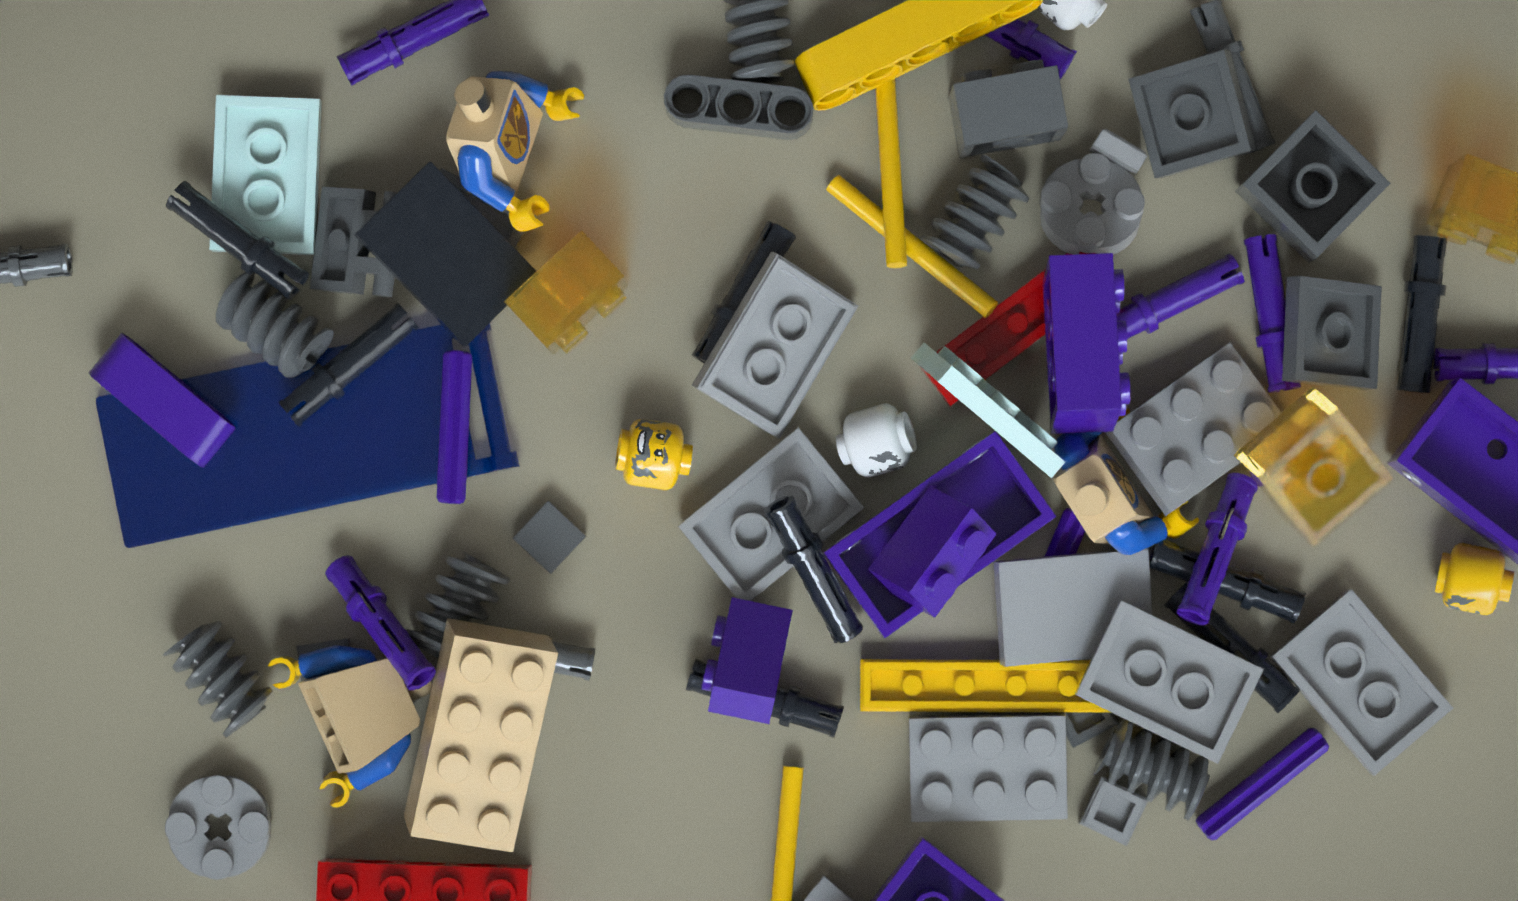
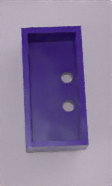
(1451, 463)
(982, 478)

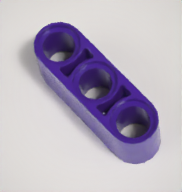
(162, 400)

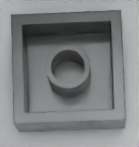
(1007, 109)
(1312, 187)

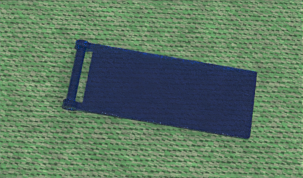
(352, 449)

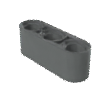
(716, 93)

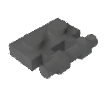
(339, 257)

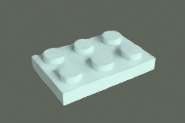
(269, 168)
(990, 406)

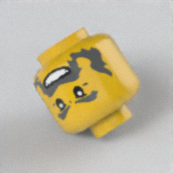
(653, 454)
(1473, 579)

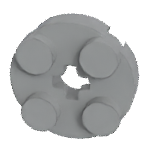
(1096, 180)
(189, 826)

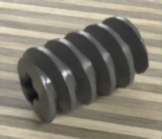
(757, 40)
(976, 214)
(271, 329)
(460, 600)
(219, 676)
(1154, 767)

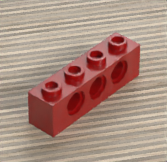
(421, 881)

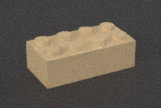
(480, 735)

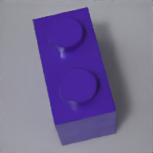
(932, 551)
(749, 660)

